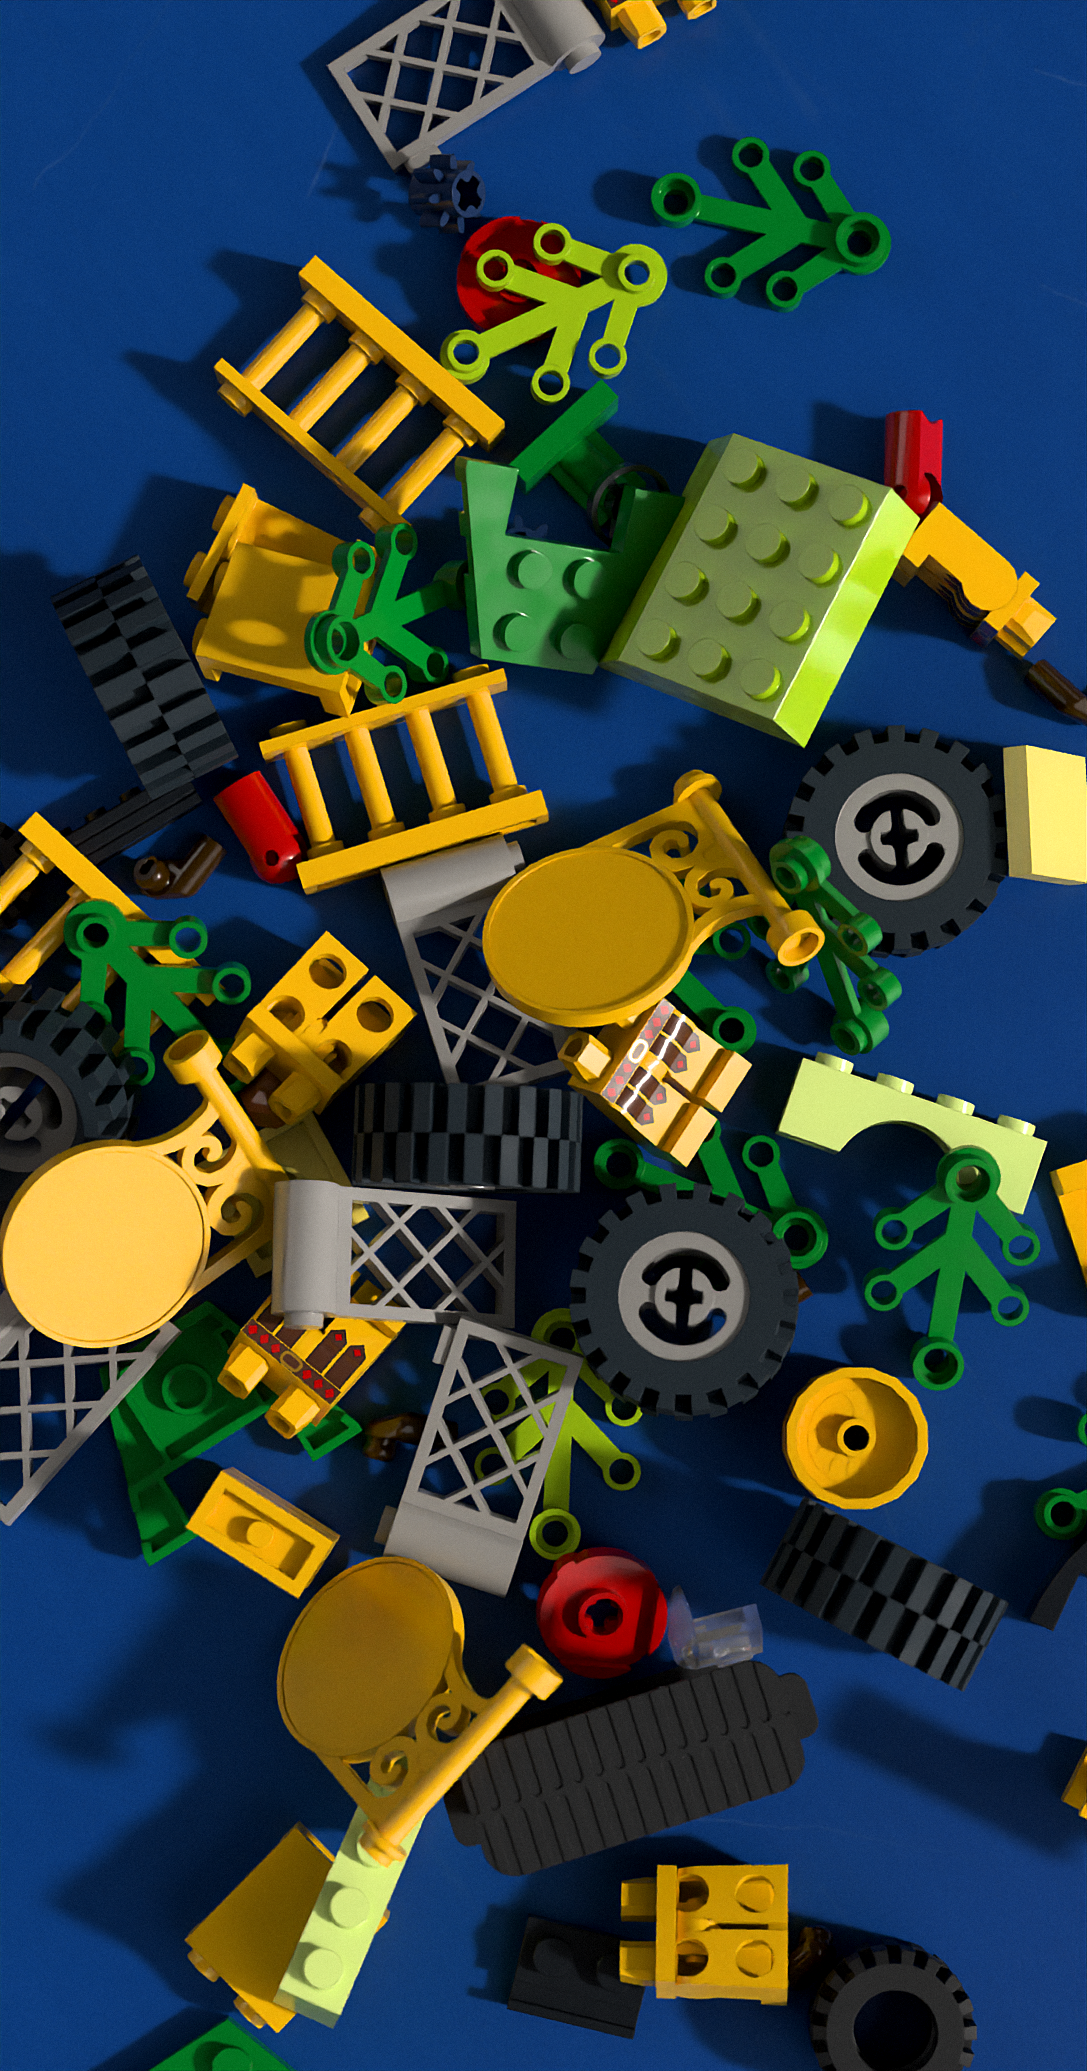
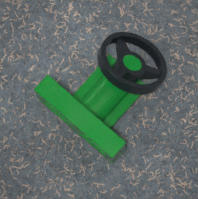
(584, 461)

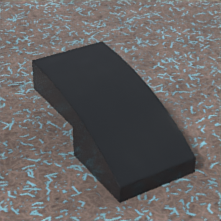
(1057, 1585)

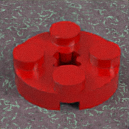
(514, 237)
(624, 1639)

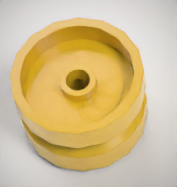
(816, 1429)

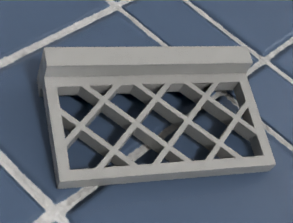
(14, 1334)

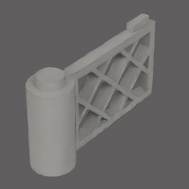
(550, 31)
(437, 895)
(316, 1267)
(452, 1536)

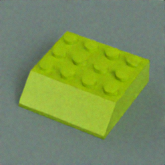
(762, 586)

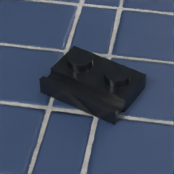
(574, 1978)

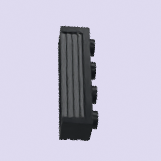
(129, 822)

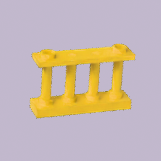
(372, 340)
(389, 841)
(43, 852)

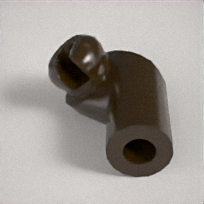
(1057, 691)
(403, 1427)

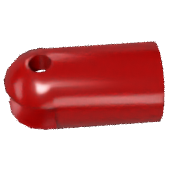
(914, 460)
(263, 828)

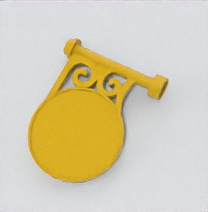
(614, 930)
(118, 1231)
(376, 1669)

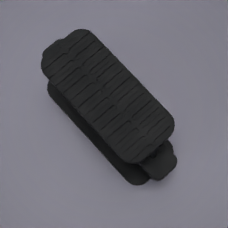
(631, 1763)

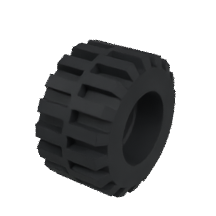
(887, 1969)

